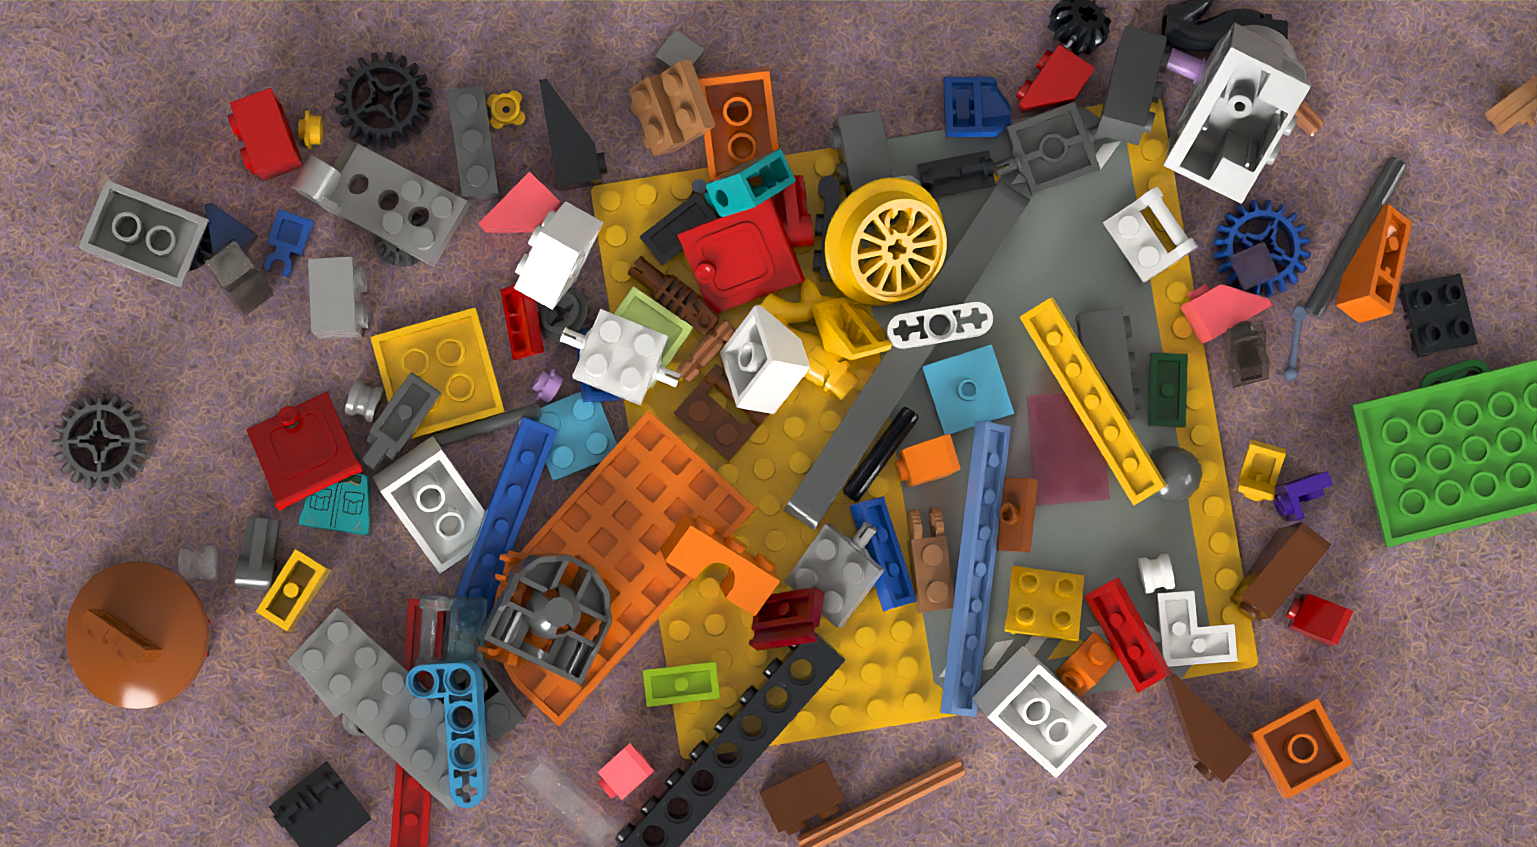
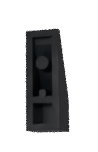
(572, 149)

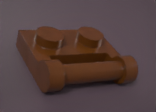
(712, 421)

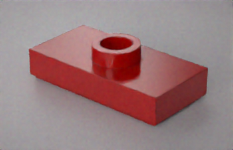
(522, 323)

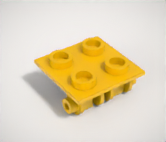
(1044, 603)

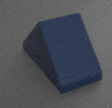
(225, 227)

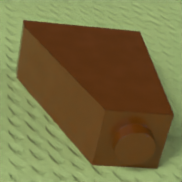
(1279, 570)

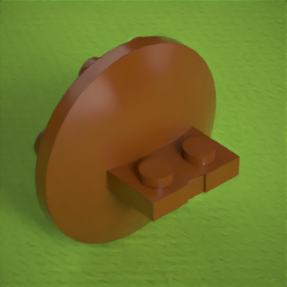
(137, 635)

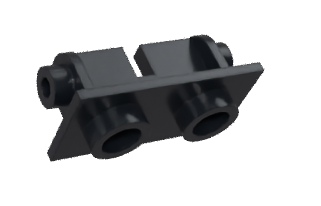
(957, 174)

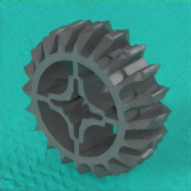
(101, 458)

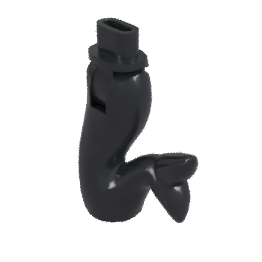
(1187, 32)

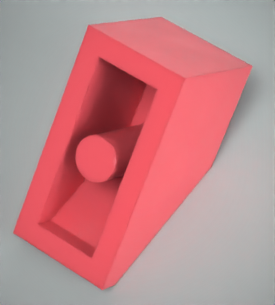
(521, 208)
(1220, 308)
(625, 772)

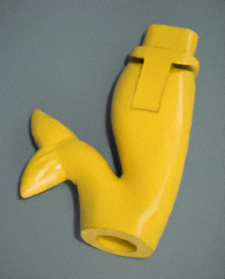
(824, 365)

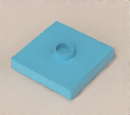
(968, 390)

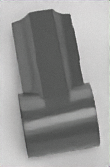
(258, 559)

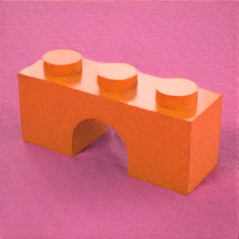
(696, 544)

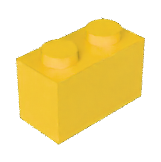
(293, 591)

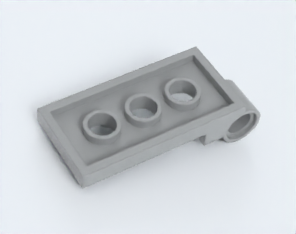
(331, 190)

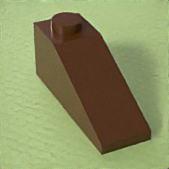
(1206, 734)

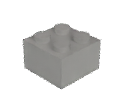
(336, 298)

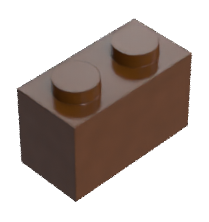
(803, 797)

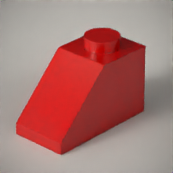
(1318, 619)

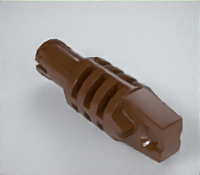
(675, 296)

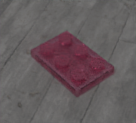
(1064, 453)

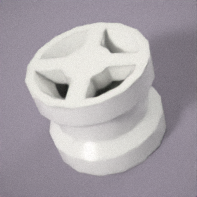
(1156, 573)

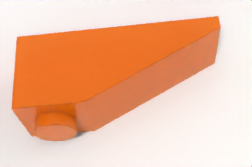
(1374, 273)

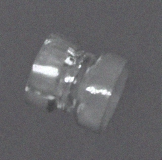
(199, 564)

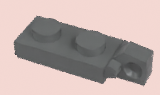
(400, 420)

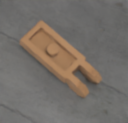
(930, 563)

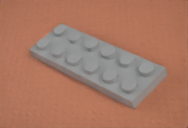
(375, 697)

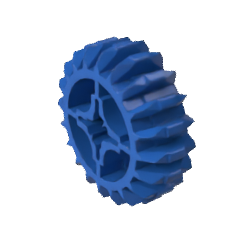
(1247, 240)

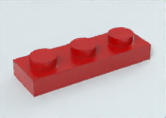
(1128, 635)

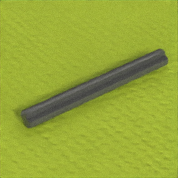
(1366, 216)

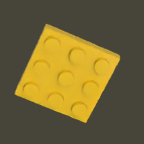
(452, 359)

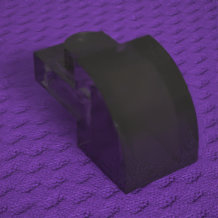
(238, 278)
(1246, 353)

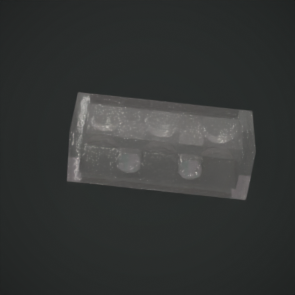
(569, 801)

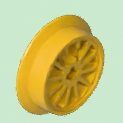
(888, 244)

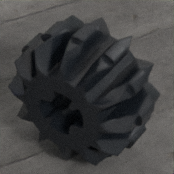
(1079, 25)

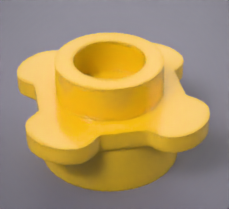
(498, 102)
(310, 130)

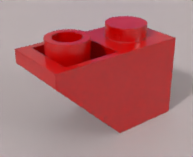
(1058, 82)

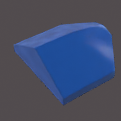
(974, 107)

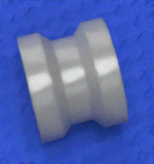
(364, 401)

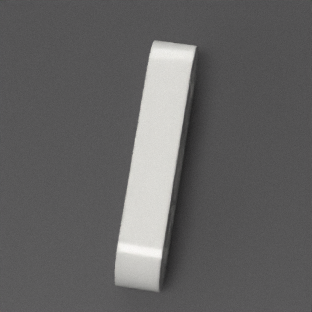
(914, 338)

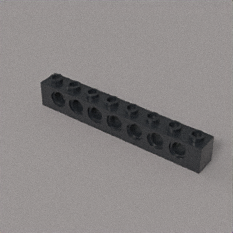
(775, 718)

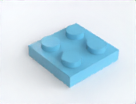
(581, 437)

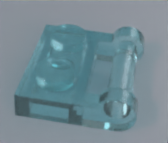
(462, 630)

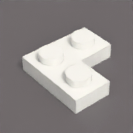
(1186, 642)

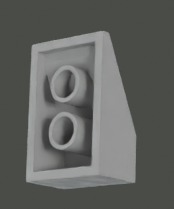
(143, 234)

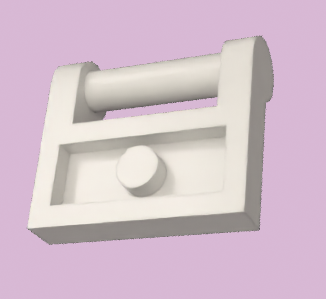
(1139, 241)

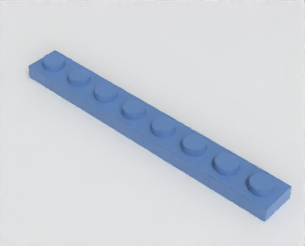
(975, 568)

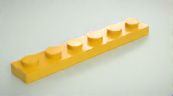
(1093, 401)

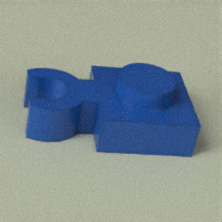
(289, 236)

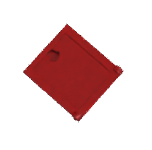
(748, 255)
(306, 456)

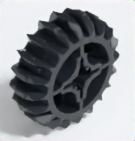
(399, 92)

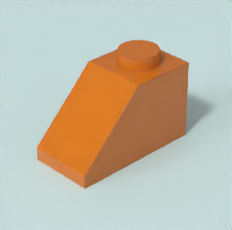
(927, 461)

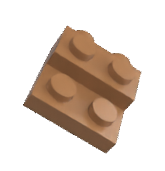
(671, 108)

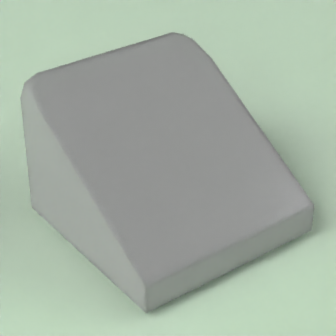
(678, 48)

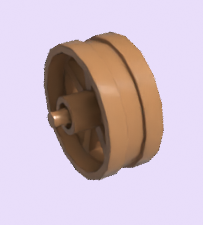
(1516, 107)

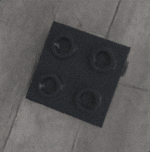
(1437, 315)
(320, 810)

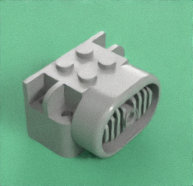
(1238, 111)

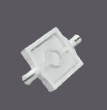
(620, 357)

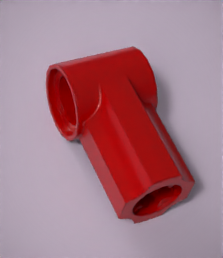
(794, 215)

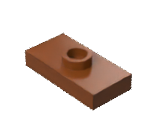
(1017, 515)

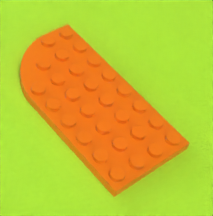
(618, 528)

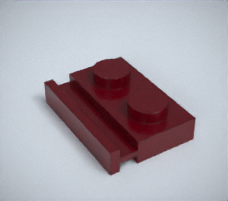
(787, 619)

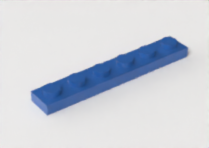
(506, 509)

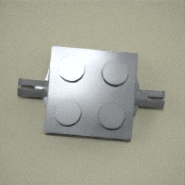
(839, 569)

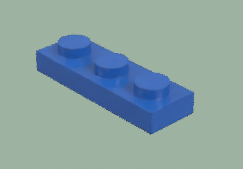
(894, 584)

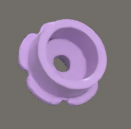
(546, 385)

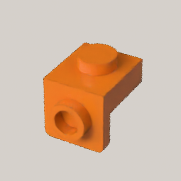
(1087, 664)

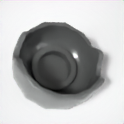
(1179, 471)

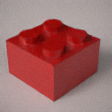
(266, 135)

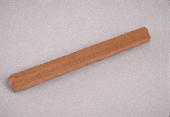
(882, 804)

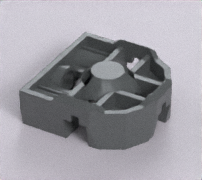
(569, 652)

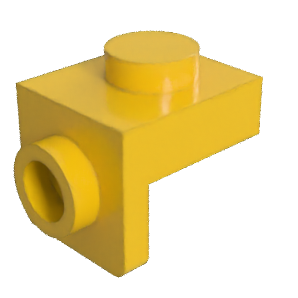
(1260, 470)

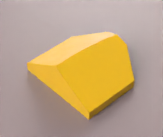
(849, 329)

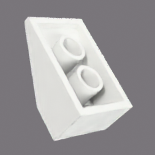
(433, 503)
(1038, 712)

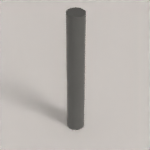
(487, 424)

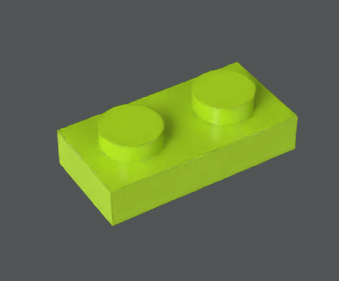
(681, 684)

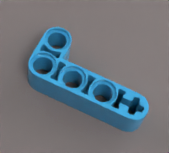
(457, 732)

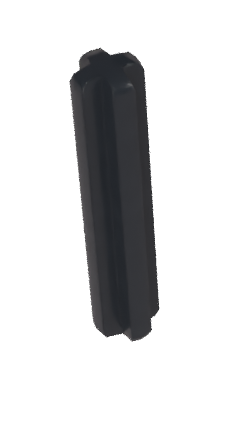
(880, 454)

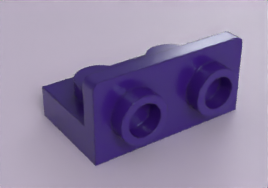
(1302, 489)

